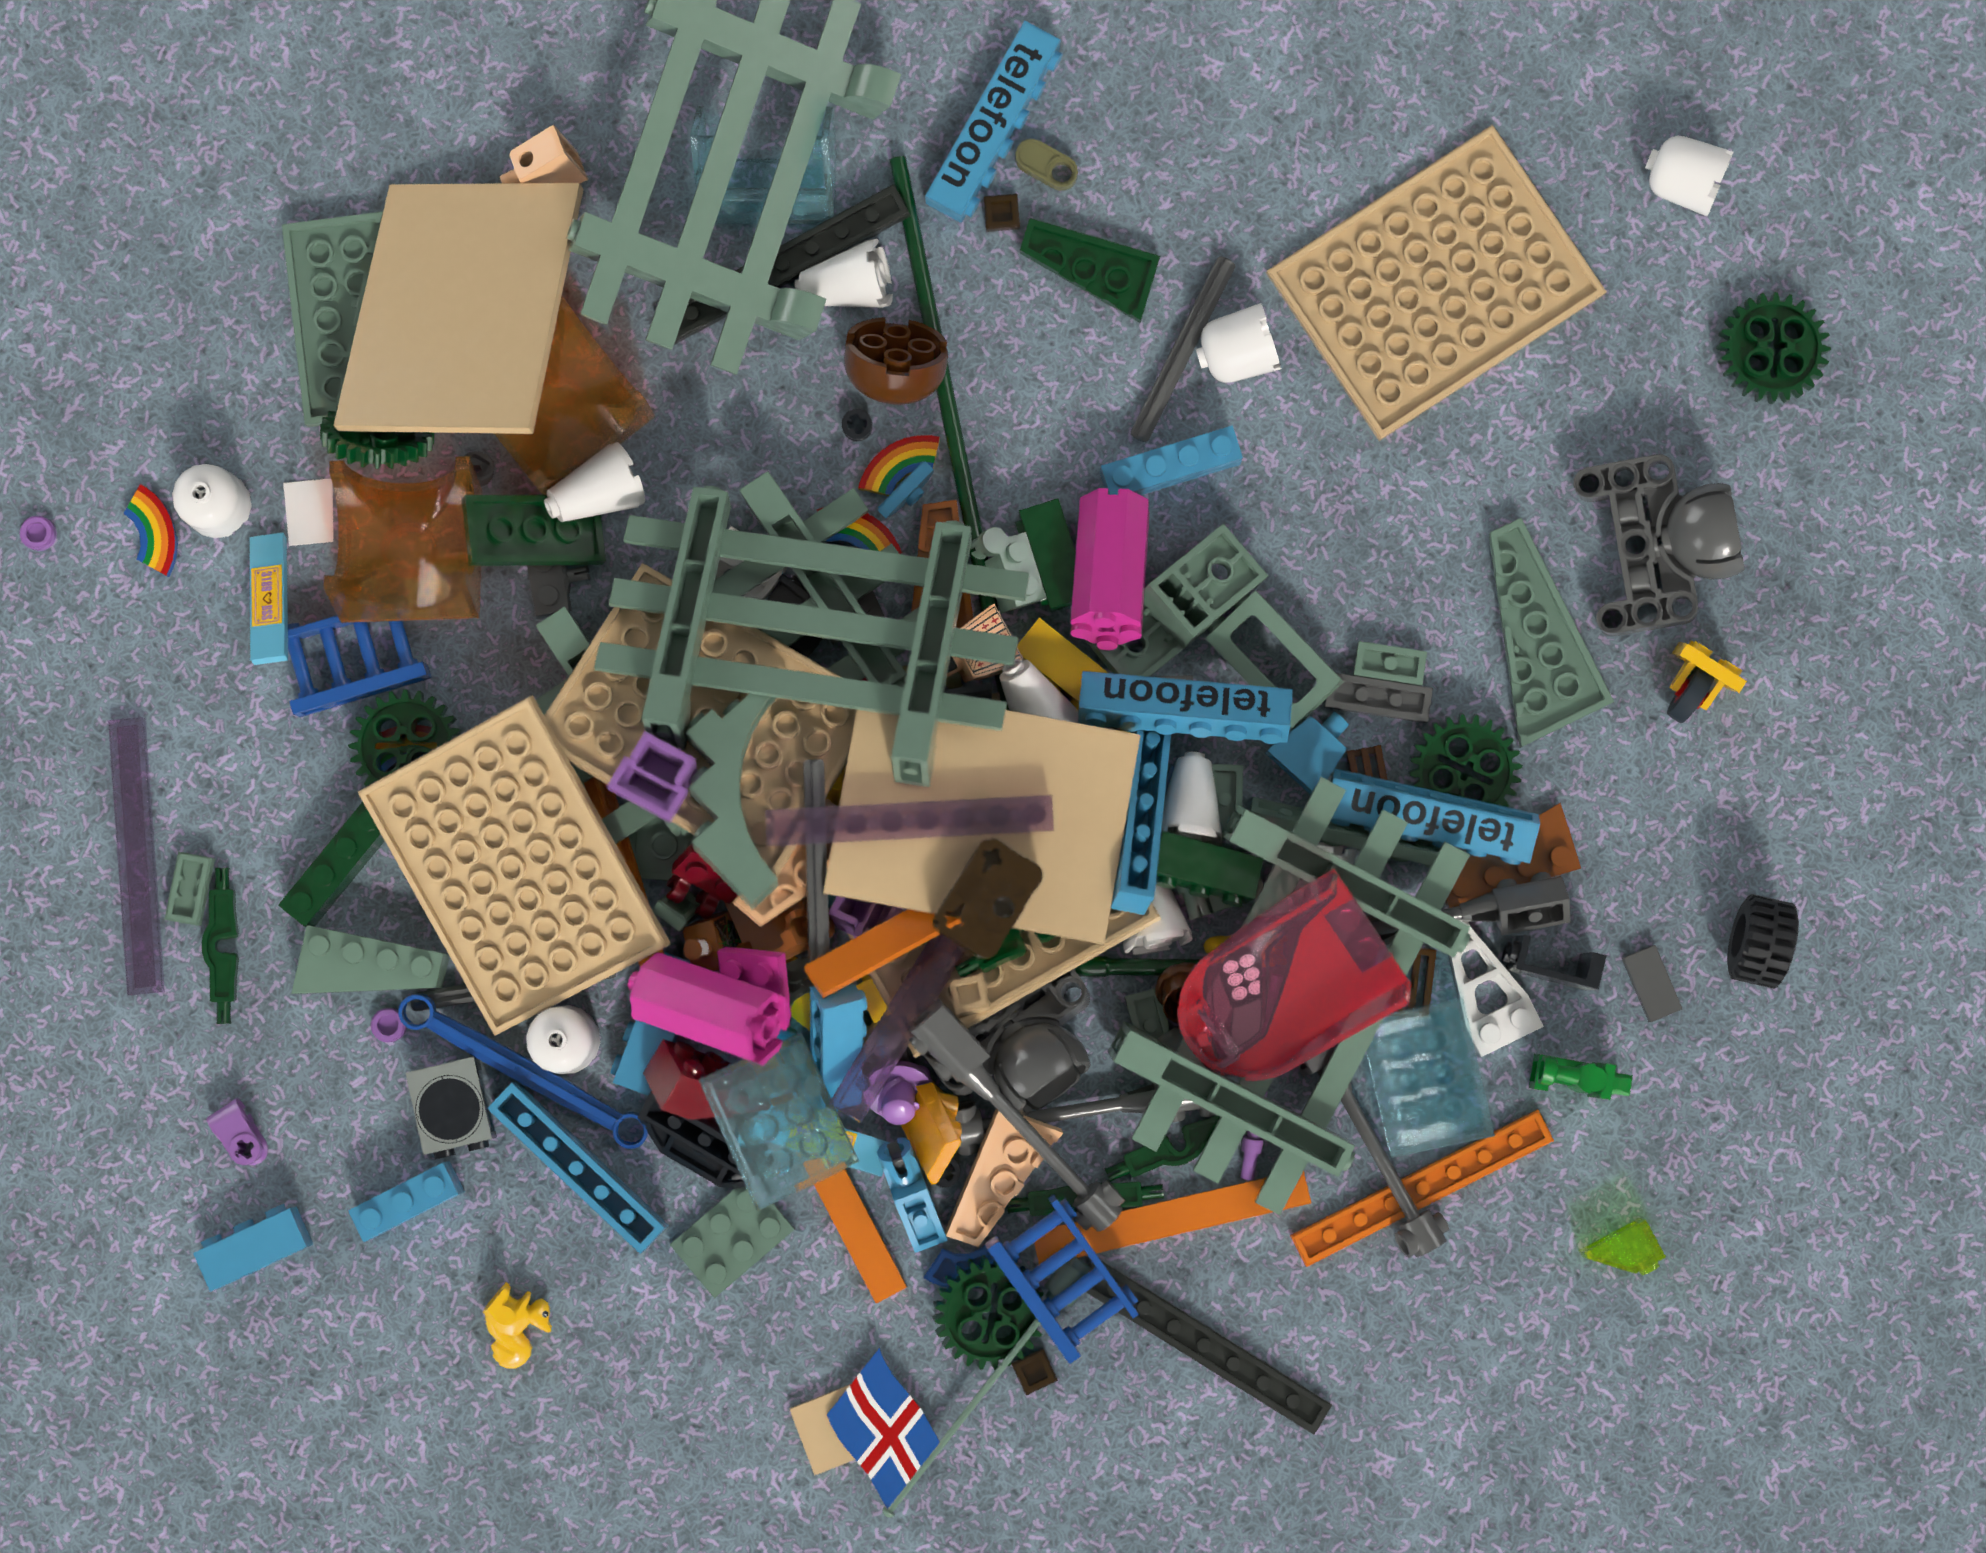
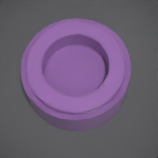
(38, 533)
(387, 1025)

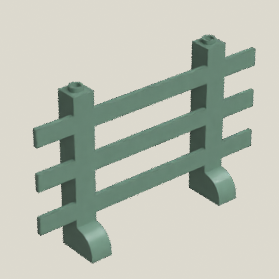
(682, 270)
(826, 591)
(931, 639)
(1244, 1104)

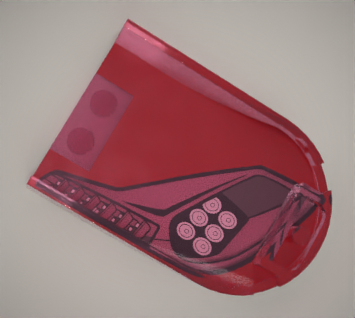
(1290, 985)

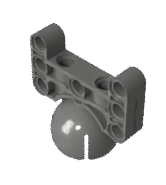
(1695, 531)
(1030, 1047)

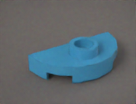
(908, 491)

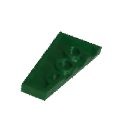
(1098, 266)

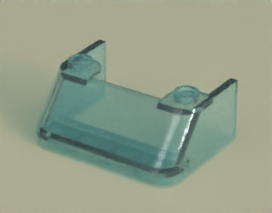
(753, 178)

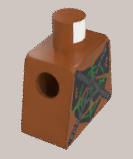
(707, 937)

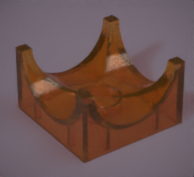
(580, 407)
(403, 548)

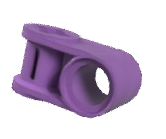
(234, 1130)

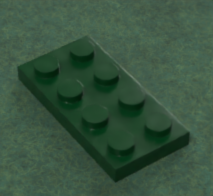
(522, 533)

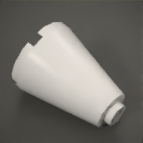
(850, 278)
(597, 487)
(1034, 694)
(1192, 801)
(1163, 932)

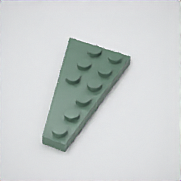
(327, 284)
(1545, 655)

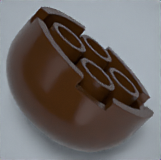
(895, 360)

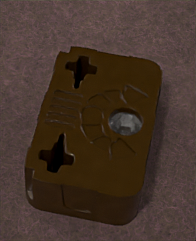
(977, 891)

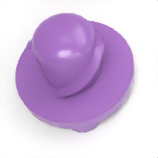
(898, 1094)

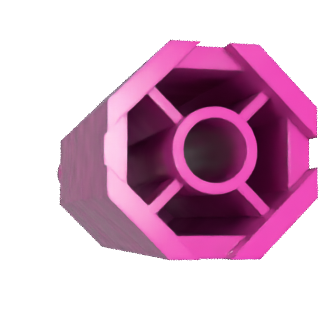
(1110, 568)
(709, 1007)

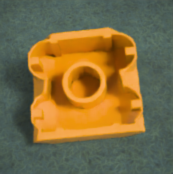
(934, 1130)

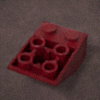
(676, 1075)

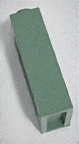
(1257, 606)

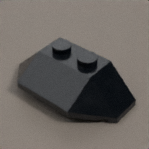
(692, 1143)

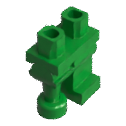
(1593, 1078)

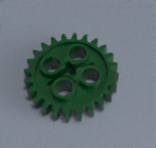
(1743, 345)
(374, 447)
(407, 715)
(1478, 742)
(958, 1309)

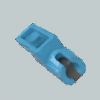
(911, 1194)

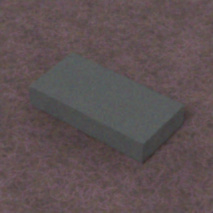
(1651, 983)

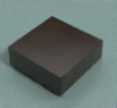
(1001, 212)
(1034, 1371)

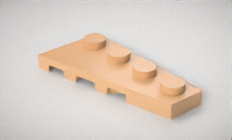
(790, 890)
(995, 1177)

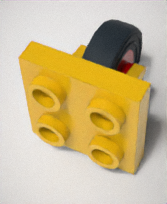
(1701, 685)

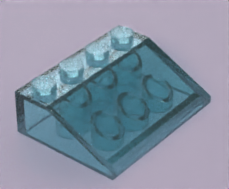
(1429, 1078)
(779, 1122)

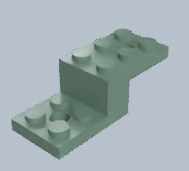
(1186, 603)

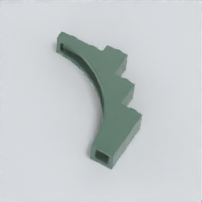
(726, 841)

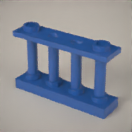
(343, 689)
(1028, 1281)

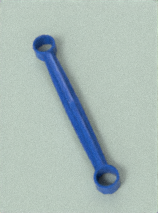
(521, 1069)

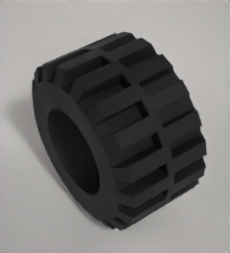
(1762, 941)

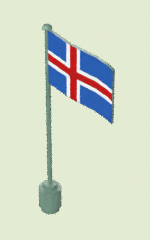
(888, 1427)

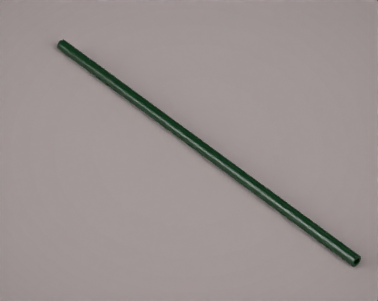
(945, 391)

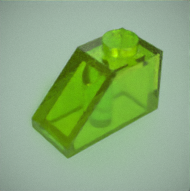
(1627, 1248)

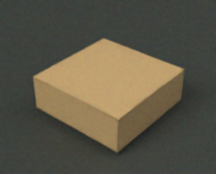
(969, 995)

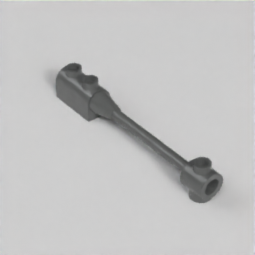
(1513, 906)
(961, 1057)
(1135, 1101)
(1420, 1231)

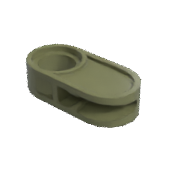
(1039, 161)

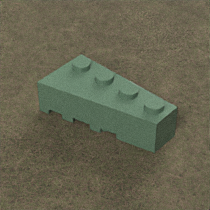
(355, 963)

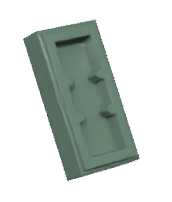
(189, 888)
(678, 914)

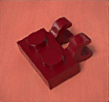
(692, 869)

